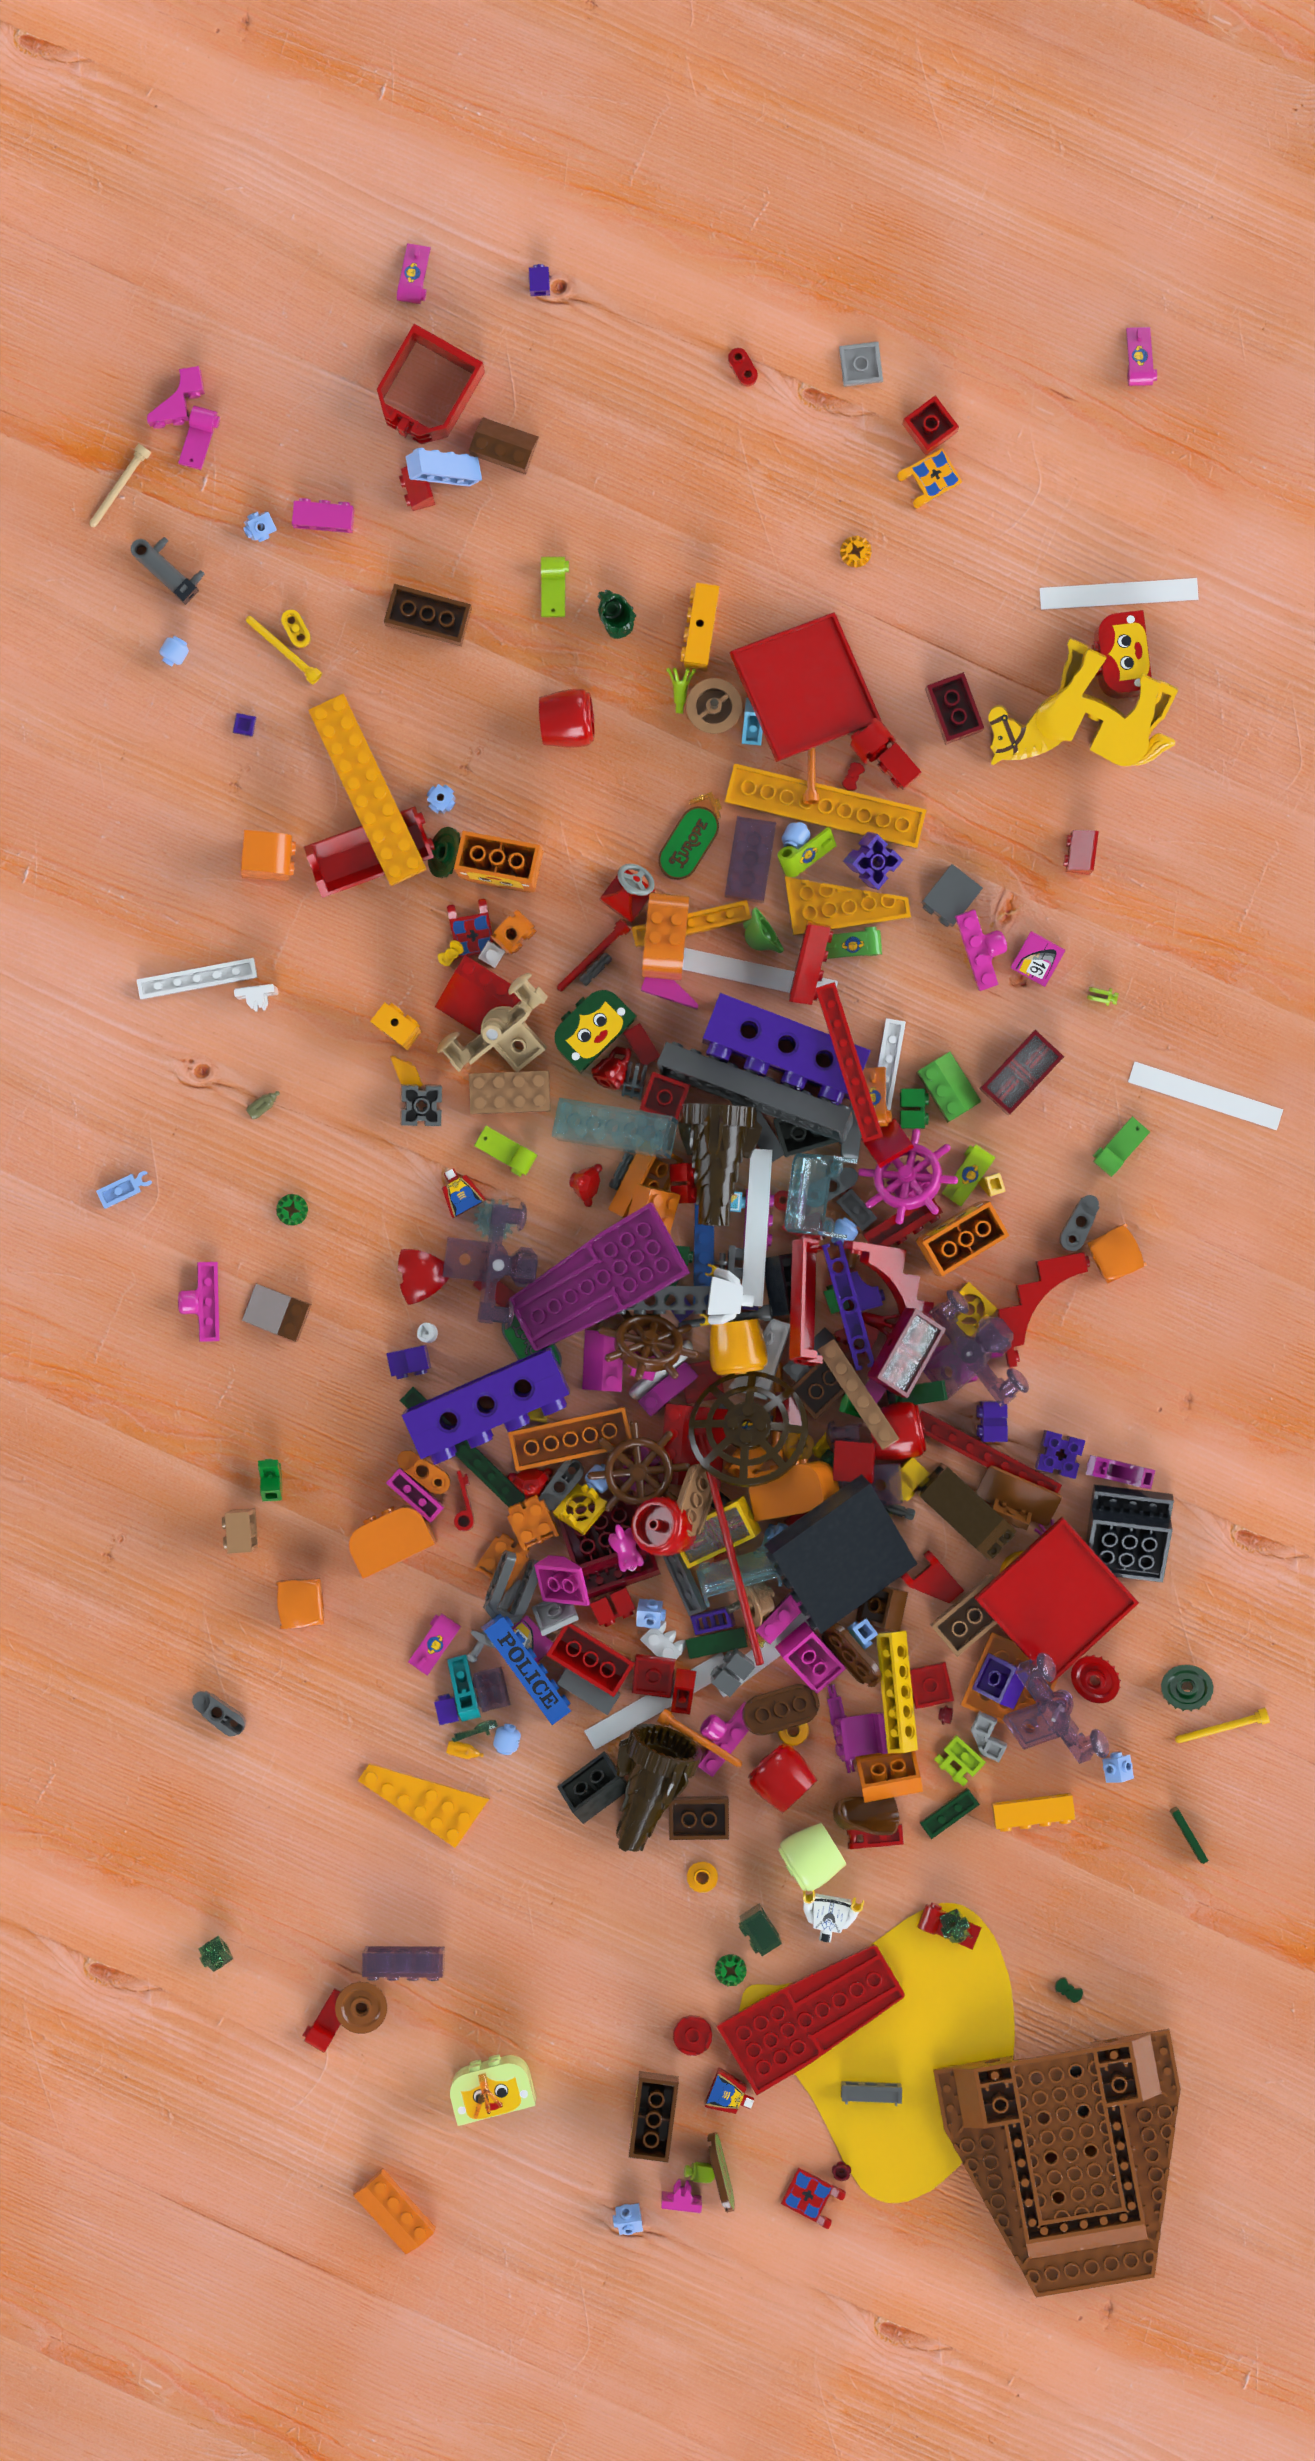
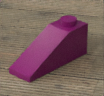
(667, 1389)

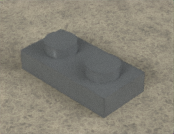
(856, 1209)

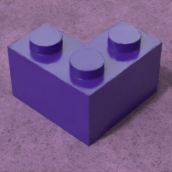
(409, 1361)

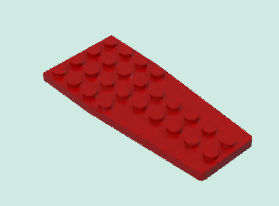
(809, 2017)

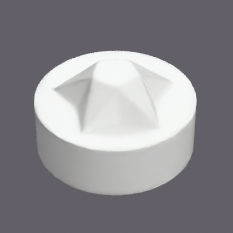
(427, 1332)

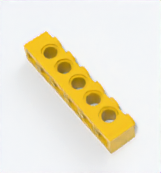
(897, 1692)

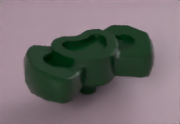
(1068, 1990)

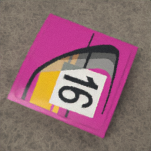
(1038, 958)
(533, 1638)

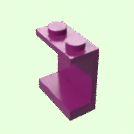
(860, 1735)

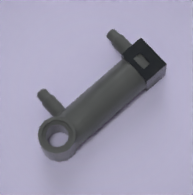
(165, 572)

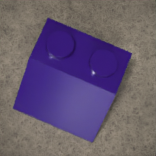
(999, 1681)

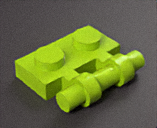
(964, 1756)

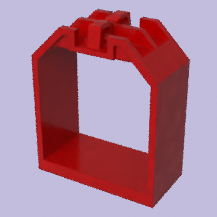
(406, 424)

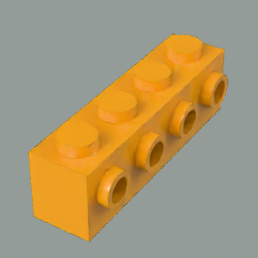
(1033, 1811)

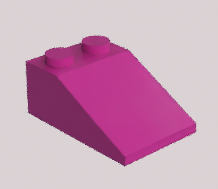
(561, 1581)
(810, 1657)

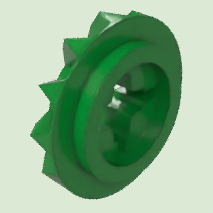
(296, 1218)
(740, 1969)

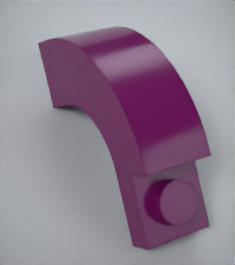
(1120, 1472)

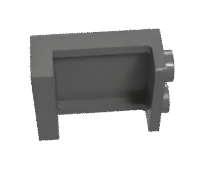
(951, 896)

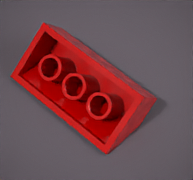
(809, 963)
(590, 1658)

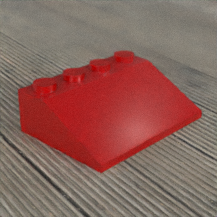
(473, 994)
(679, 1446)

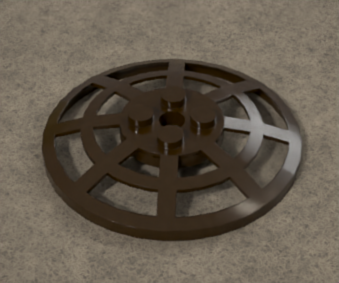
(752, 1438)

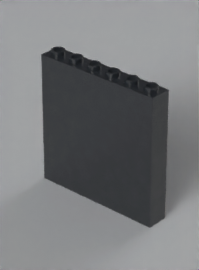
(840, 1554)

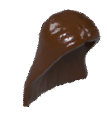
(872, 1817)

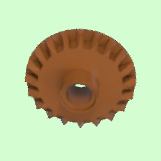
(355, 2019)

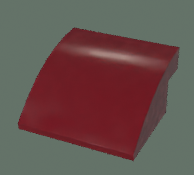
(597, 1557)

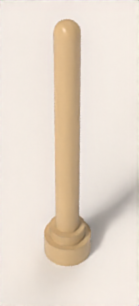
(140, 454)

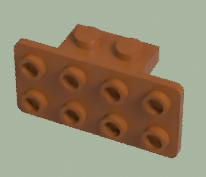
(1017, 1498)

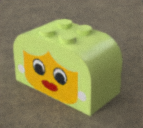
(506, 2078)

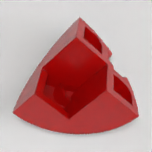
(420, 1275)

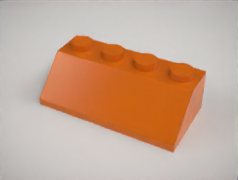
(646, 1171)
(395, 2212)

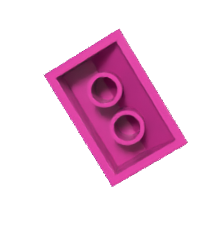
(597, 1372)

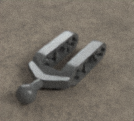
(499, 1584)

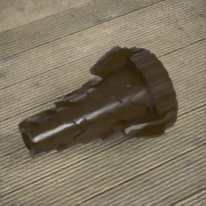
(717, 1141)
(658, 1771)

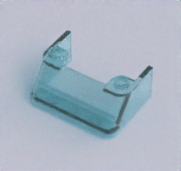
(810, 1192)
(718, 1576)

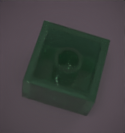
(760, 1930)

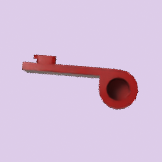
(465, 1519)
(931, 1924)
(325, 2025)

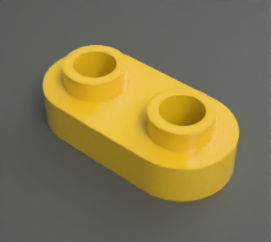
(296, 629)

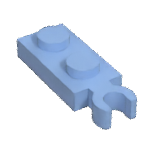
(121, 1189)

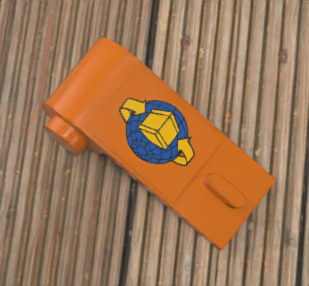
(876, 1085)

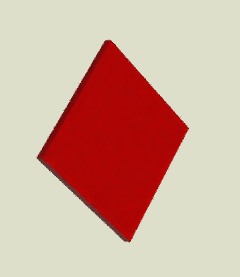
(805, 686)
(1056, 1598)

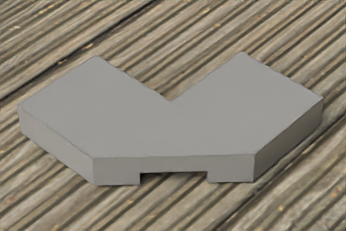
(987, 1745)

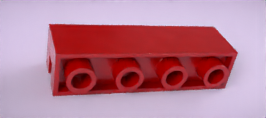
(890, 1232)

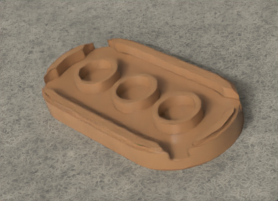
(695, 1498)

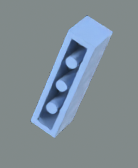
(443, 467)

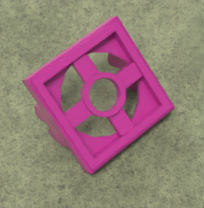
(681, 2199)

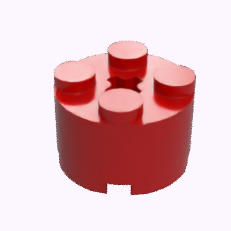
(871, 741)

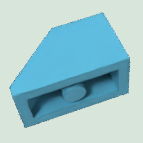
(751, 728)

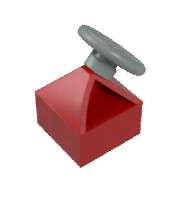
(628, 893)

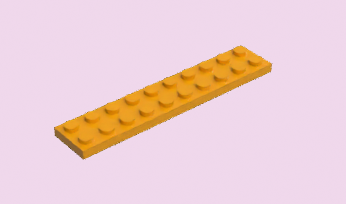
(367, 789)
(836, 807)

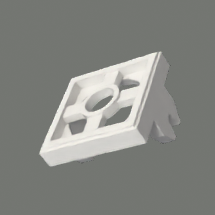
(256, 995)

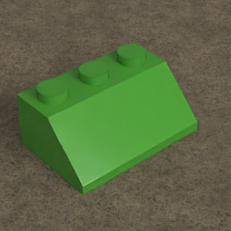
(948, 1087)

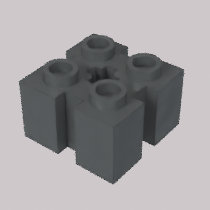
(429, 1114)

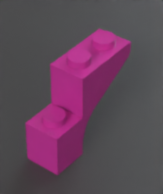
(175, 407)

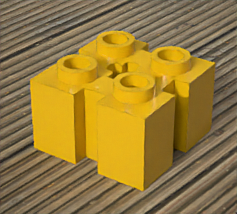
(911, 1476)

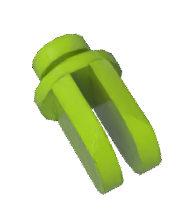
(1110, 998)
(699, 2172)

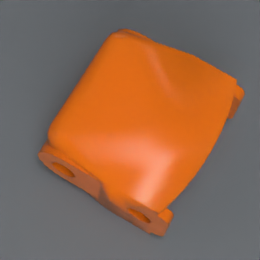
(1116, 1253)
(300, 1603)

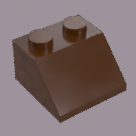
(884, 1609)

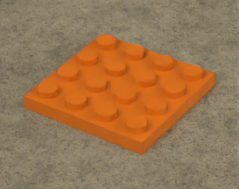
(1010, 1652)

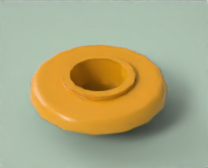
(797, 1739)
(705, 1867)

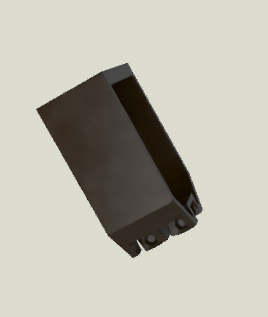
(966, 1511)

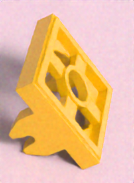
(989, 1309)
(571, 1520)

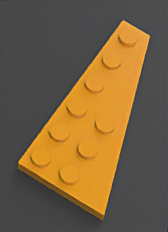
(840, 905)
(433, 1805)

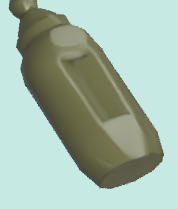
(262, 1105)

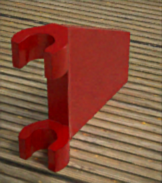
(934, 1581)

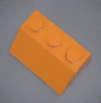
(888, 1775)

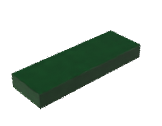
(716, 1642)
(949, 1813)
(1189, 1835)

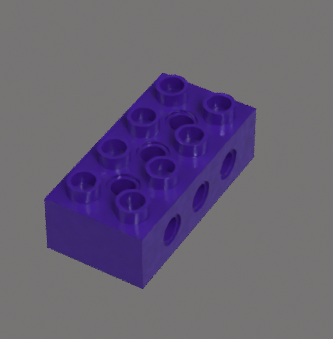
(762, 1051)
(438, 1439)

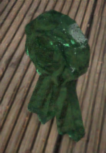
(481, 1727)

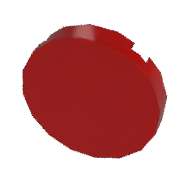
(692, 2035)

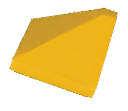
(992, 1184)

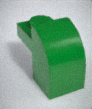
(270, 1480)

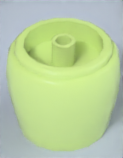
(811, 1857)

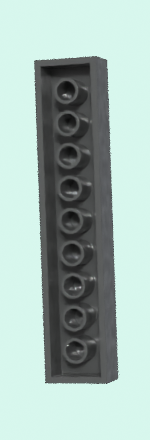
(754, 1091)

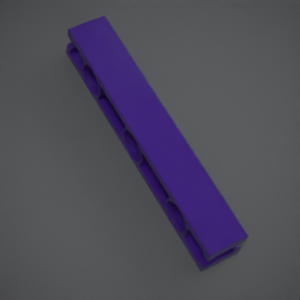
(845, 1290)

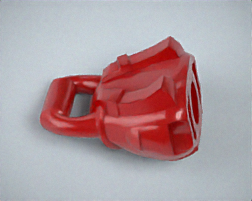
(612, 1071)

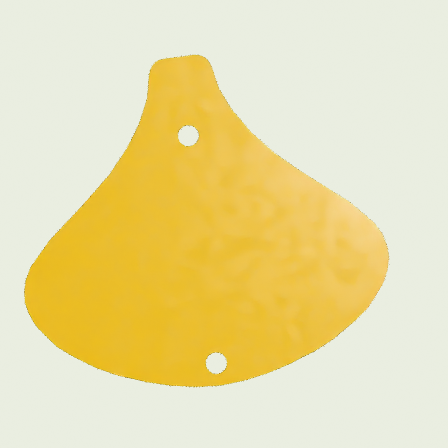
(951, 2015)

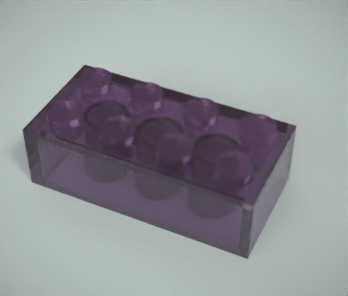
(750, 859)
(403, 1961)

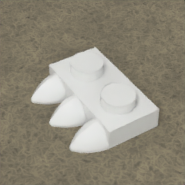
(662, 1644)

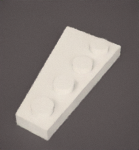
(775, 1339)

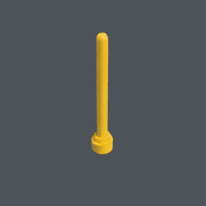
(311, 673)
(1259, 1717)

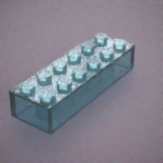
(614, 1128)

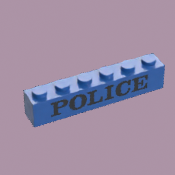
(526, 1669)

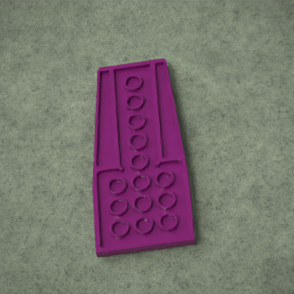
(600, 1279)

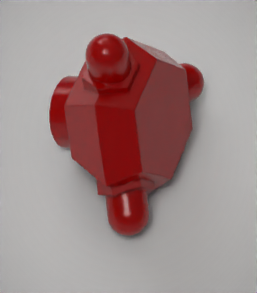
(586, 1183)
(531, 1481)

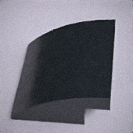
(1131, 1531)

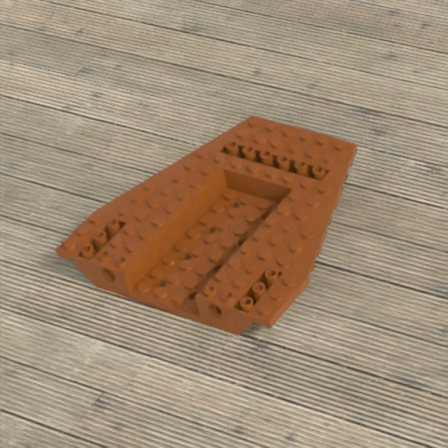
(1131, 2121)

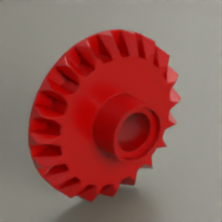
(1089, 1686)

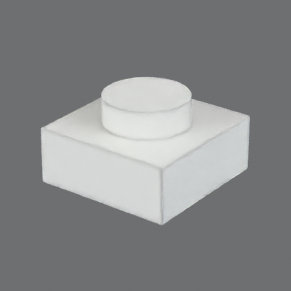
(491, 954)

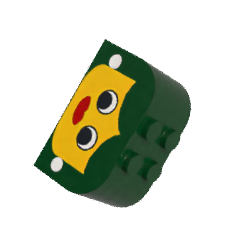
(592, 1028)

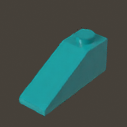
(463, 1688)

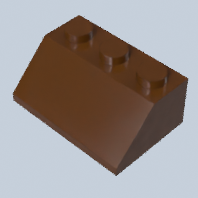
(503, 445)

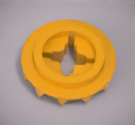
(853, 560)
(791, 1440)

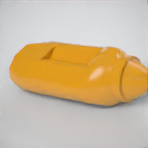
(462, 1750)

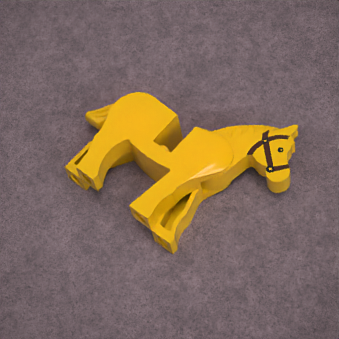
(1118, 737)

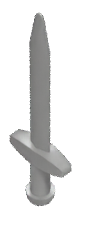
(504, 1604)

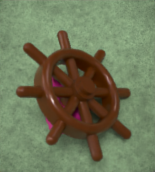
(648, 1345)
(637, 1468)

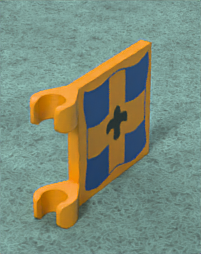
(933, 475)

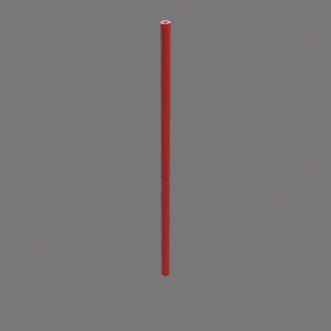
(732, 1557)

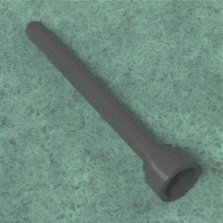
(764, 1313)

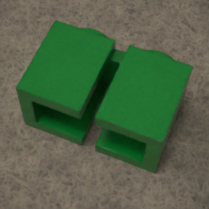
(915, 1099)

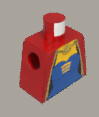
(461, 1193)
(727, 2093)

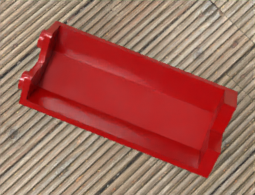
(350, 858)
(803, 1302)

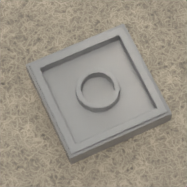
(860, 364)
(553, 1616)

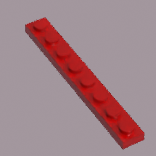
(849, 1062)
(982, 1452)

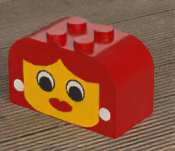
(1125, 645)

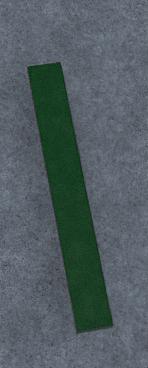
(475, 1461)

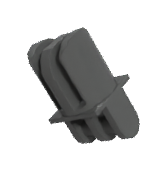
(634, 1083)

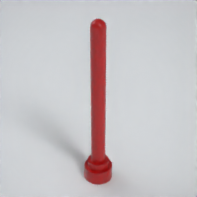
(619, 930)

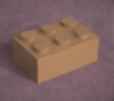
(240, 1531)

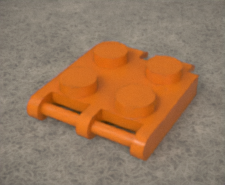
(532, 1522)
(493, 1554)

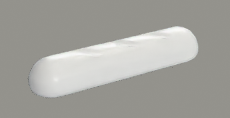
(643, 1386)

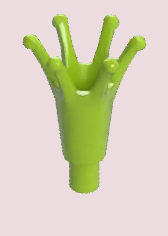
(680, 688)

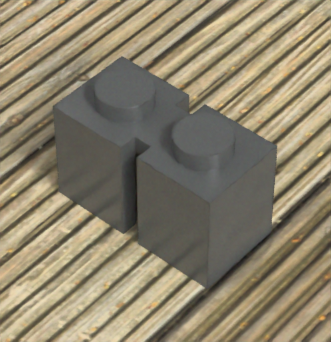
(724, 1678)

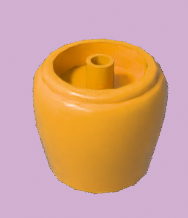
(737, 1347)

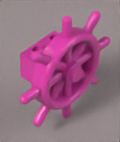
(912, 1181)

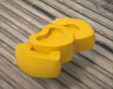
(450, 953)
(820, 1447)

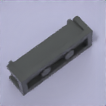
(871, 2092)

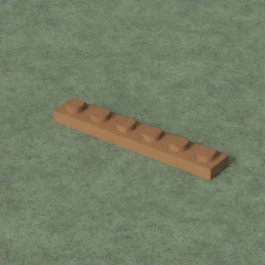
(858, 1394)

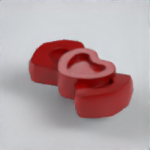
(852, 777)

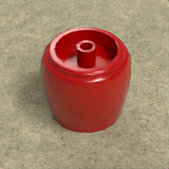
(567, 718)
(906, 1423)
(661, 1527)
(782, 1777)

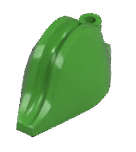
(760, 934)

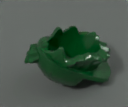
(616, 614)

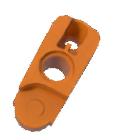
(409, 1463)

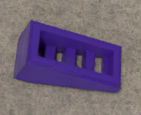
(719, 1611)

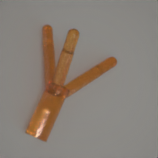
(484, 2095)

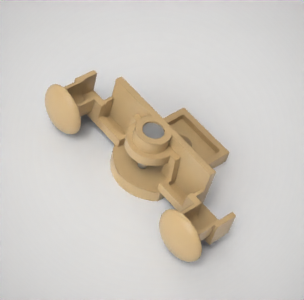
(500, 1030)

